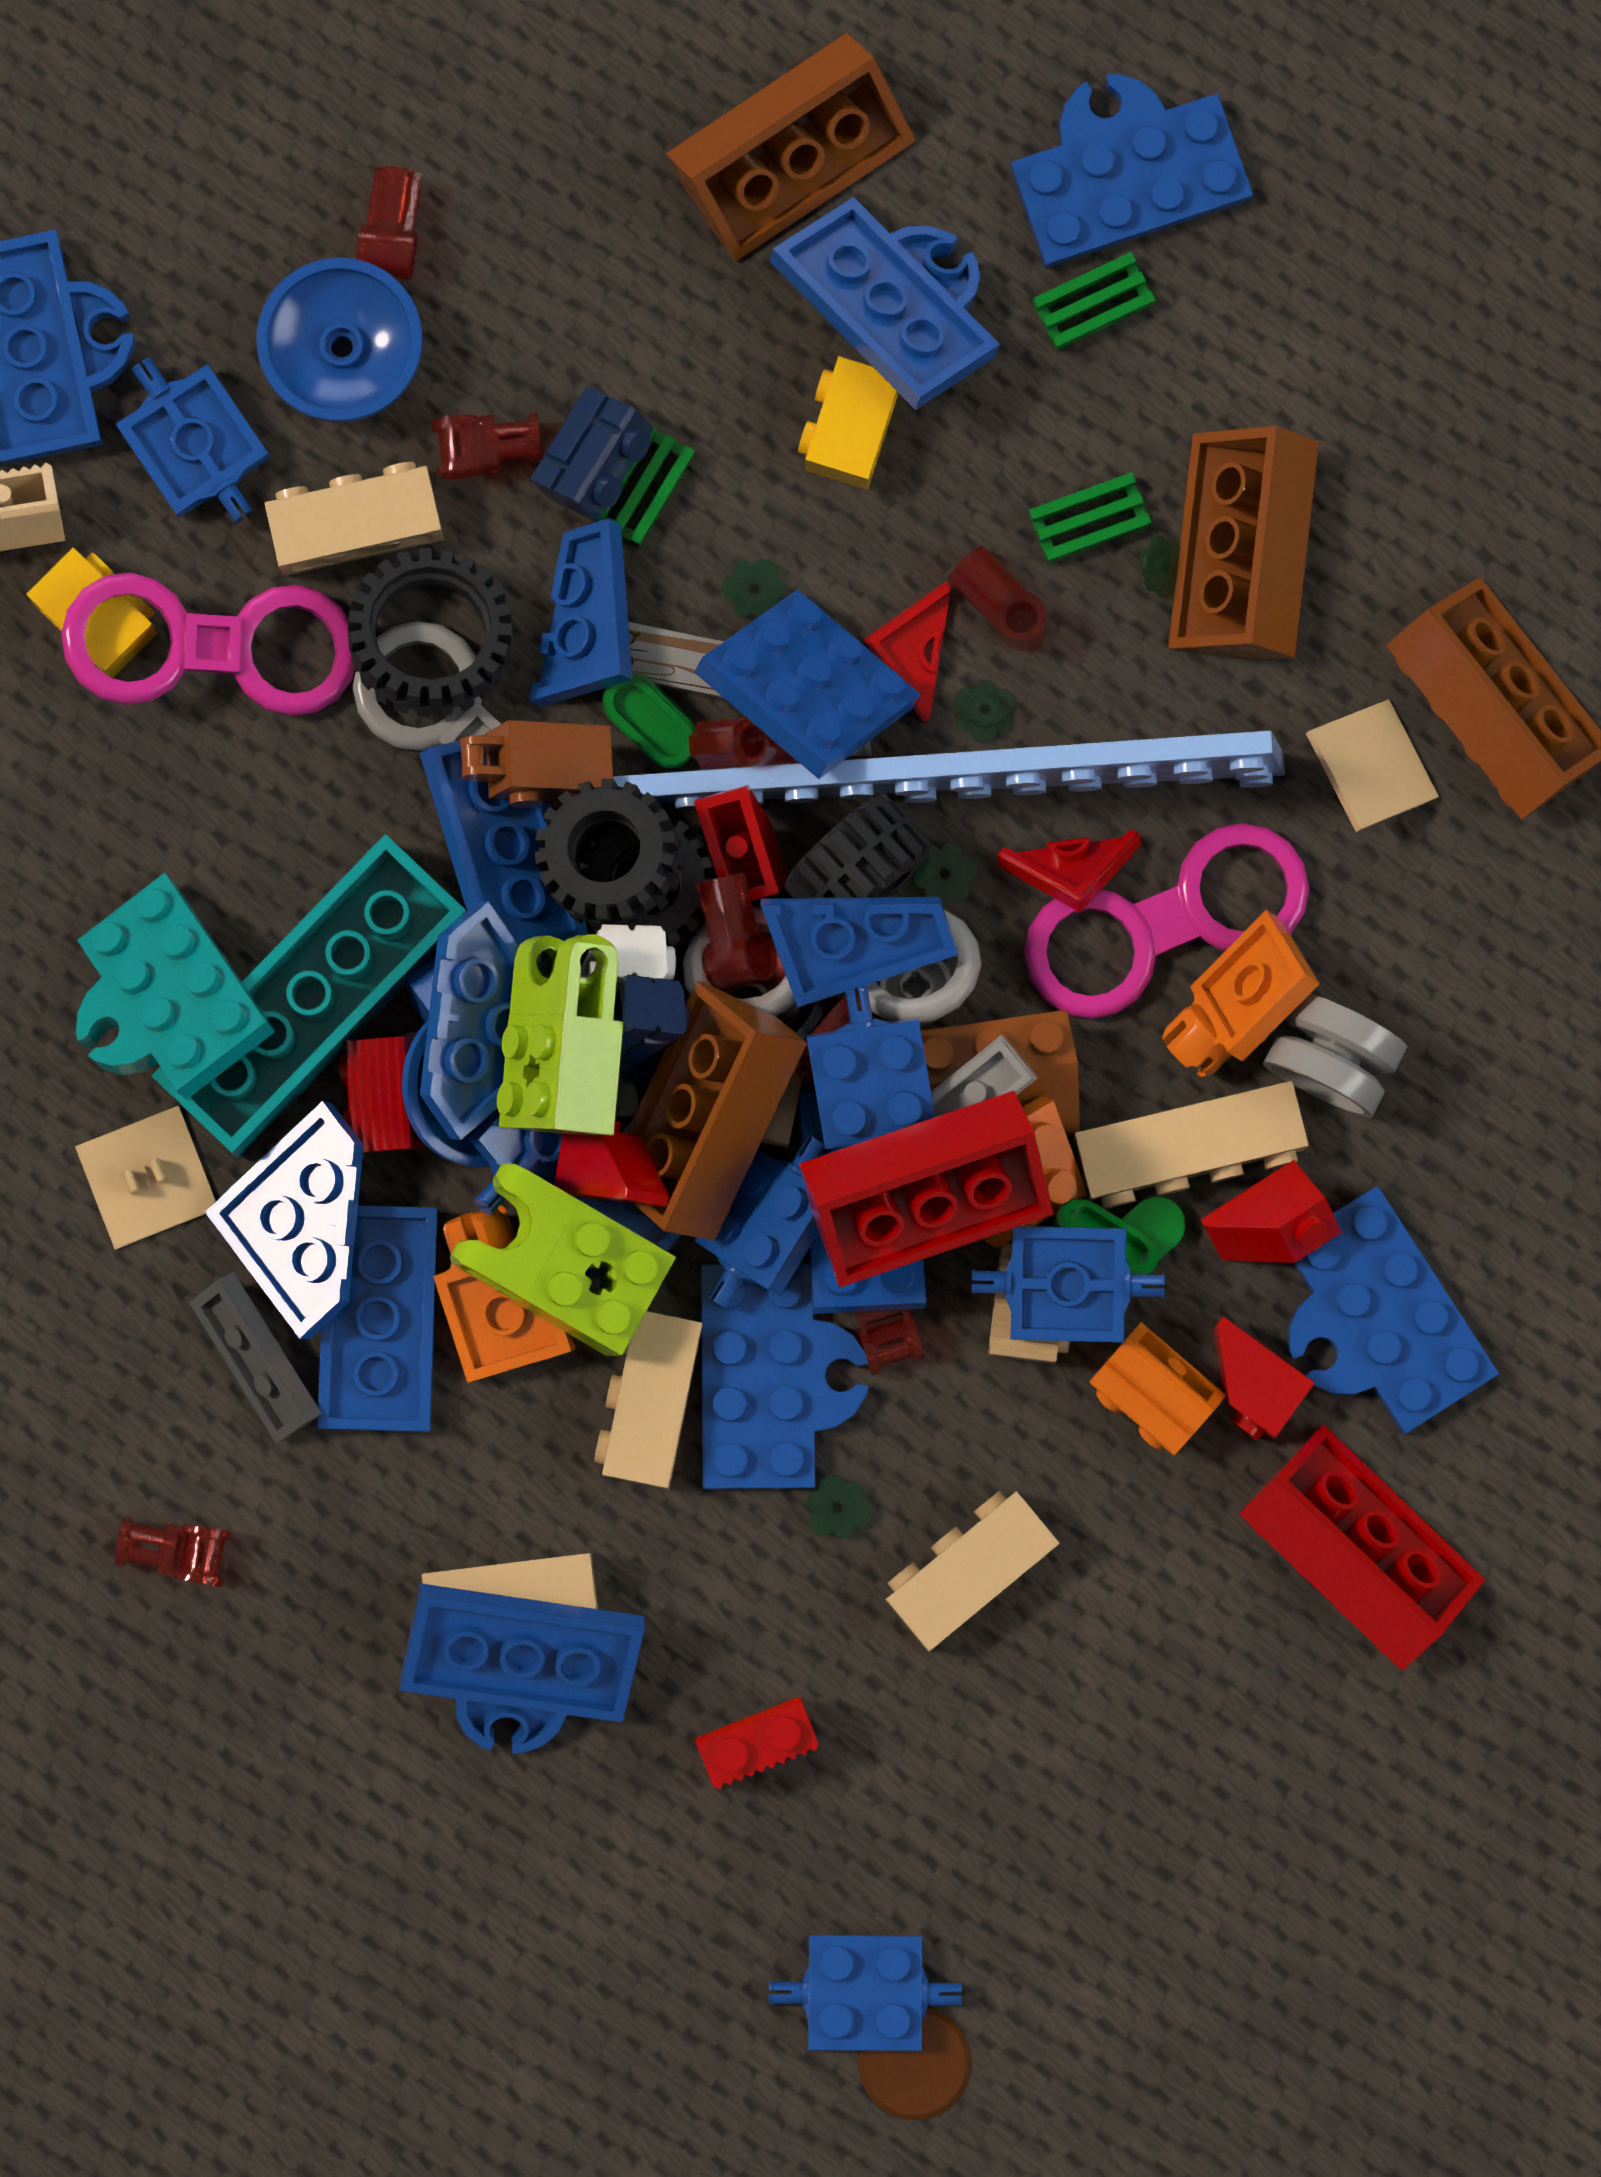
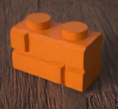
(1156, 1390)

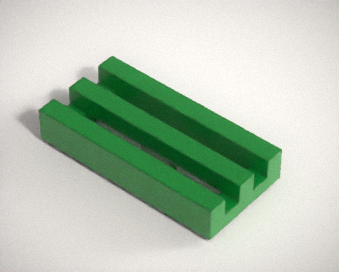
(1134, 281)
(666, 445)
(1132, 501)

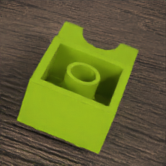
(562, 1040)
(550, 1259)

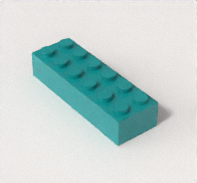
(325, 989)

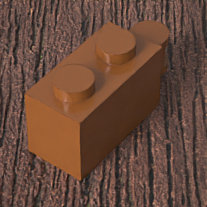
(537, 760)

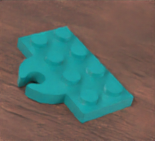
(165, 993)

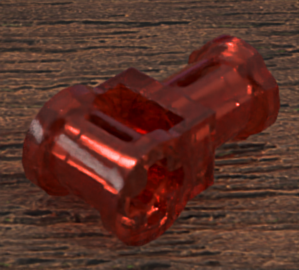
(484, 444)
(883, 1327)
(178, 1550)

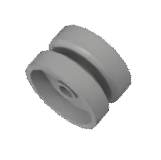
(1335, 1055)

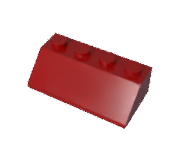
(927, 1188)
(1362, 1547)

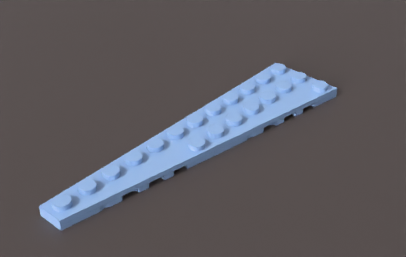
(1082, 767)

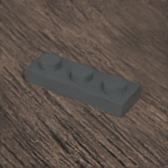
(255, 1358)

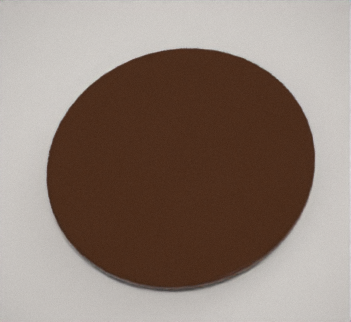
(920, 2082)

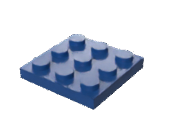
(807, 683)

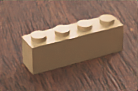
(1191, 1142)

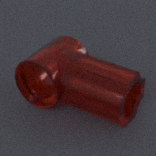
(389, 233)
(997, 596)
(734, 744)
(736, 948)

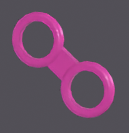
(207, 644)
(1163, 920)

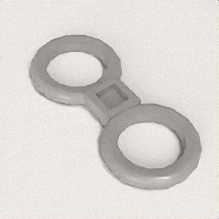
(461, 724)
(882, 1003)

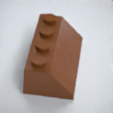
(792, 146)
(1244, 543)
(1499, 697)
(1041, 1041)
(713, 1107)

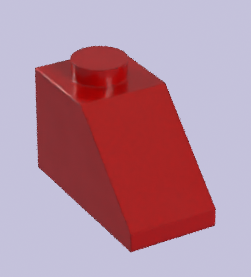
(742, 840)
(609, 1169)
(1273, 1220)
(1256, 1382)

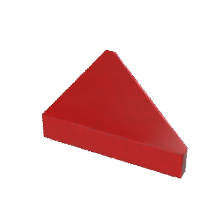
(914, 644)
(1071, 868)

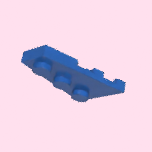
(590, 619)
(854, 940)

